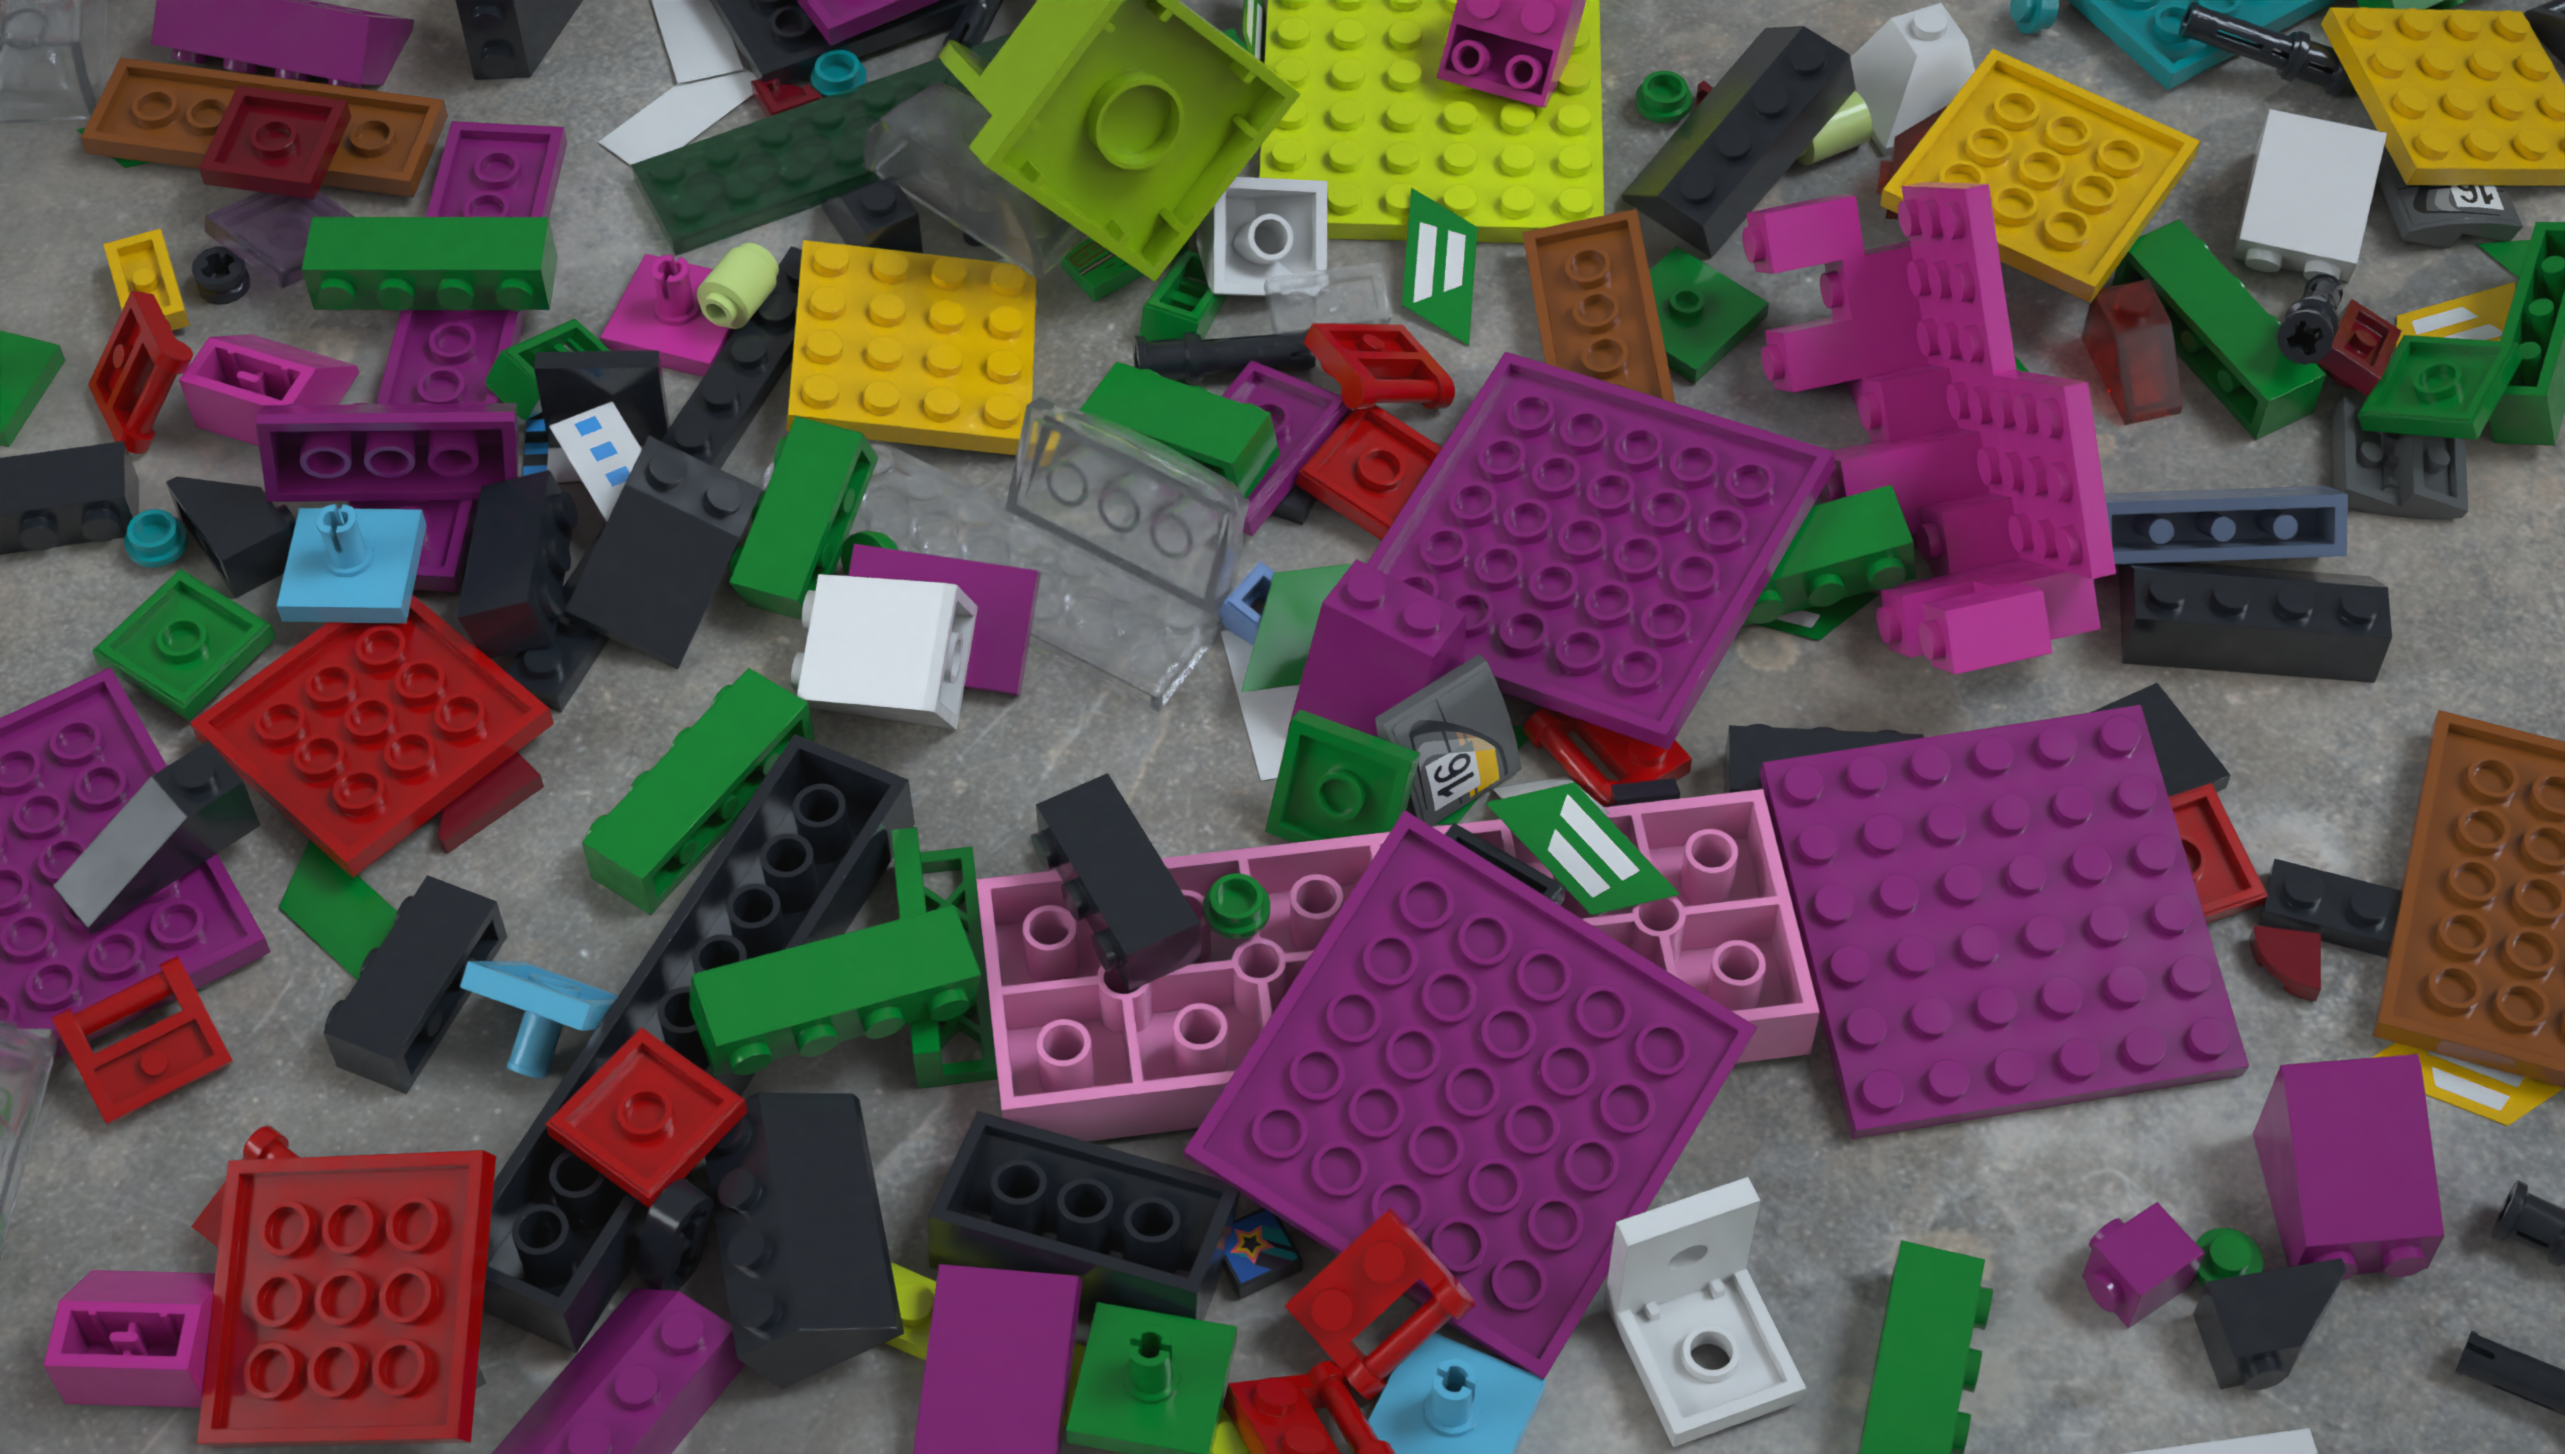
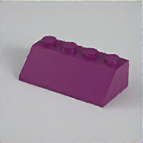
(288, 35)
(385, 450)
(633, 1382)

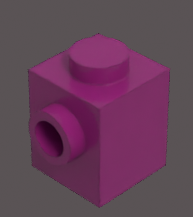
(2140, 1264)

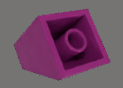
(1376, 648)
(2352, 1164)

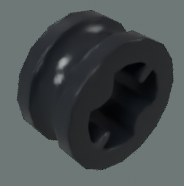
(223, 289)

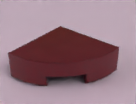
(779, 98)
(2290, 957)

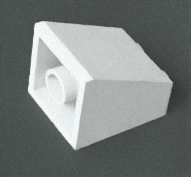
(2308, 196)
(886, 649)

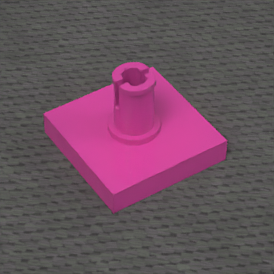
(665, 316)

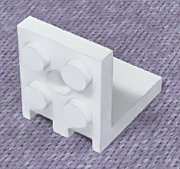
(1684, 1284)

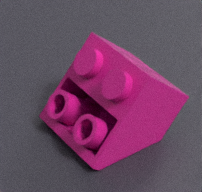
(1511, 46)
(244, 372)
(132, 1339)

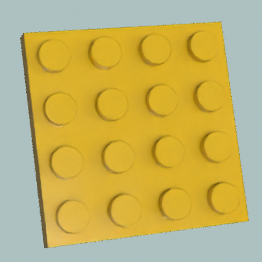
(2456, 93)
(2062, 168)
(913, 346)

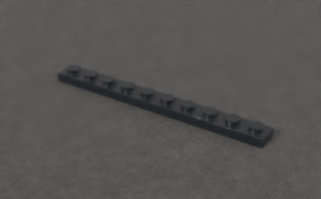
(705, 429)

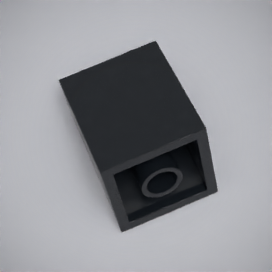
(511, 35)

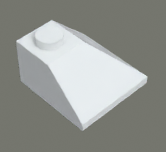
(1911, 71)
(1263, 232)

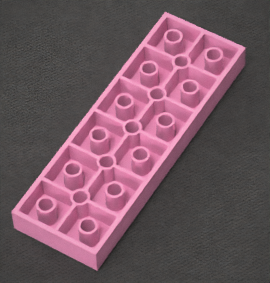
(1150, 1060)

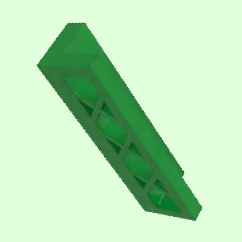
(913, 900)

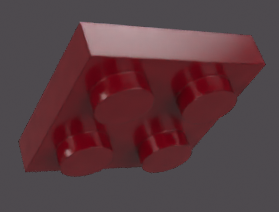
(275, 142)

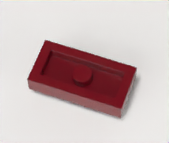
(2360, 348)

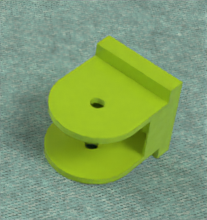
(1122, 118)

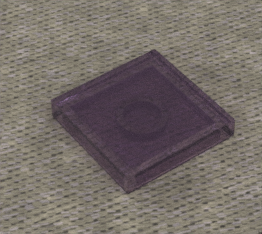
(270, 231)

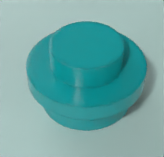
(2034, 14)
(837, 72)
(155, 538)

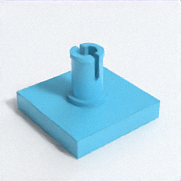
(352, 565)
(548, 1004)
(1456, 1402)

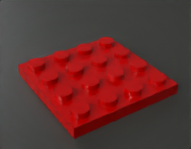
(372, 730)
(348, 1300)

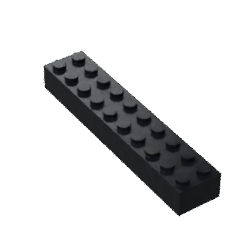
(779, 880)

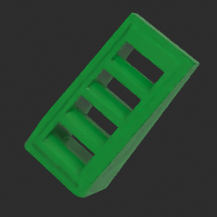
(1181, 303)
(513, 372)

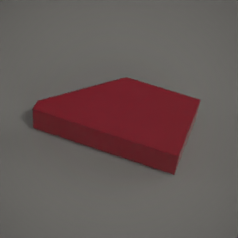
(488, 801)

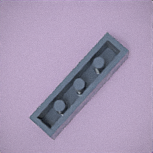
(2227, 524)

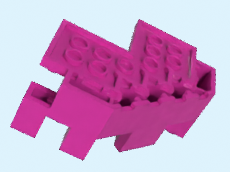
(1981, 456)

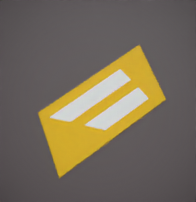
(2468, 317)
(2475, 1087)

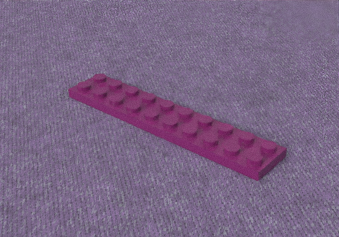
(451, 352)

